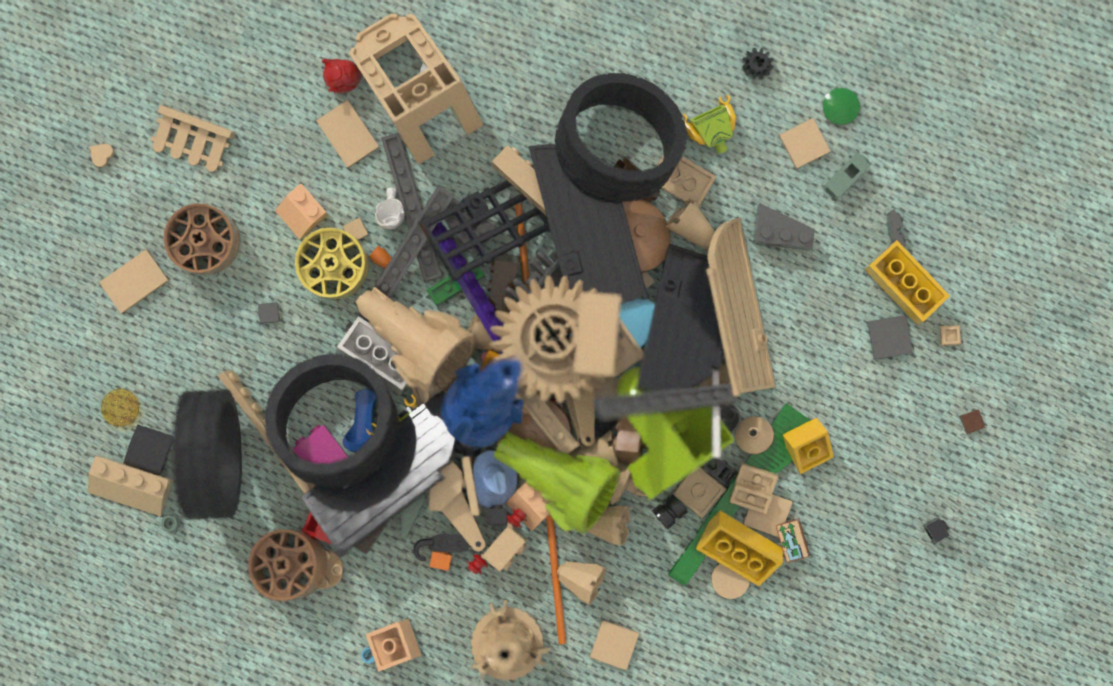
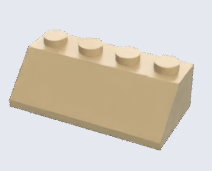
(128, 485)

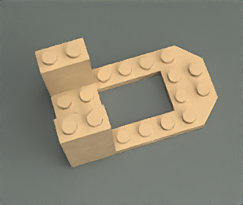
(420, 96)

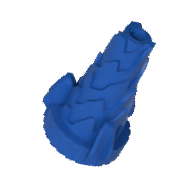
(482, 404)

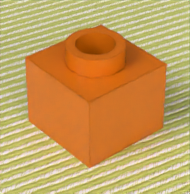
(440, 560)

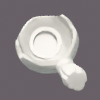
(390, 212)

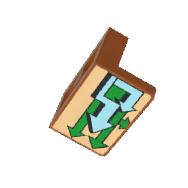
(793, 540)

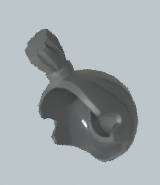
(730, 417)

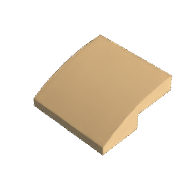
(753, 488)

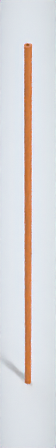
(549, 520)

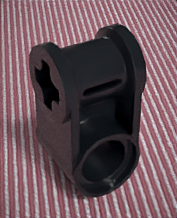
(721, 472)

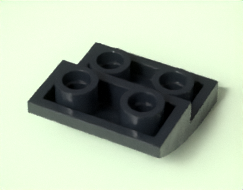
(148, 450)

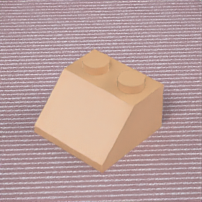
(301, 211)
(531, 504)
(393, 644)

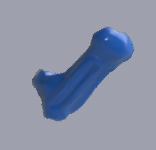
(364, 416)

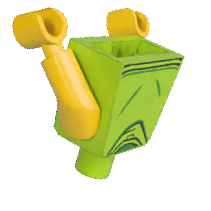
(713, 126)

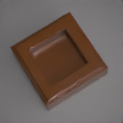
(972, 421)

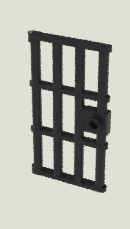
(480, 212)

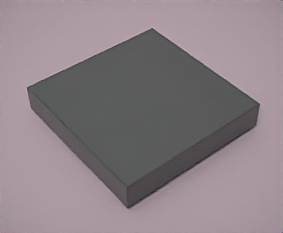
(889, 337)

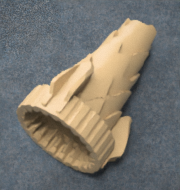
(426, 345)
(510, 630)

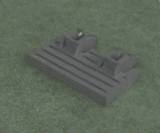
(552, 269)

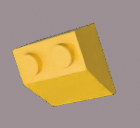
(808, 445)

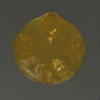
(120, 407)

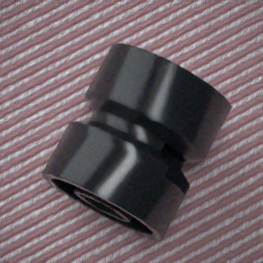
(670, 511)

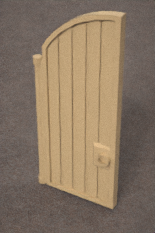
(738, 310)

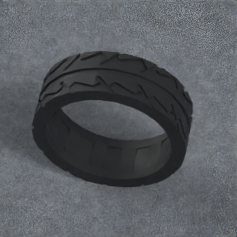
(635, 95)
(309, 375)
(207, 454)

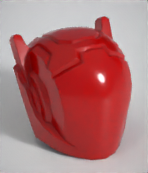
(341, 75)

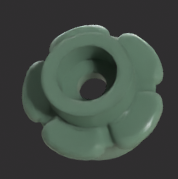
(170, 518)

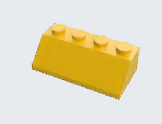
(907, 282)
(740, 548)

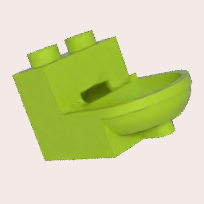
(670, 452)

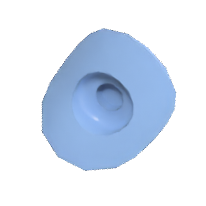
(493, 480)

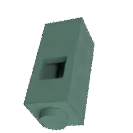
(846, 176)

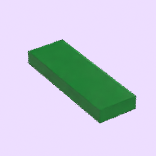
(447, 288)

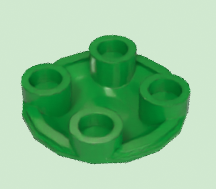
(841, 106)

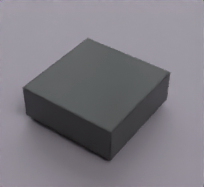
(268, 313)

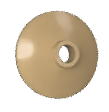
(757, 443)

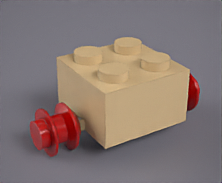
(504, 547)

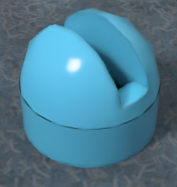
(366, 652)

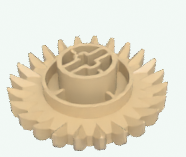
(526, 318)

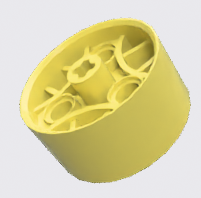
(323, 259)

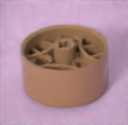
(193, 235)
(287, 565)

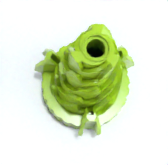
(574, 486)

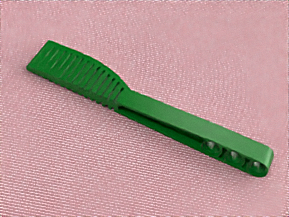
(771, 460)

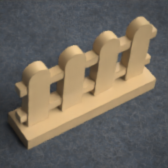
(160, 141)

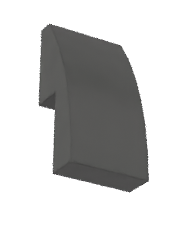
(894, 222)

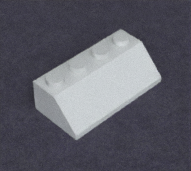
(366, 344)

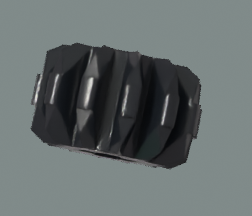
(753, 68)

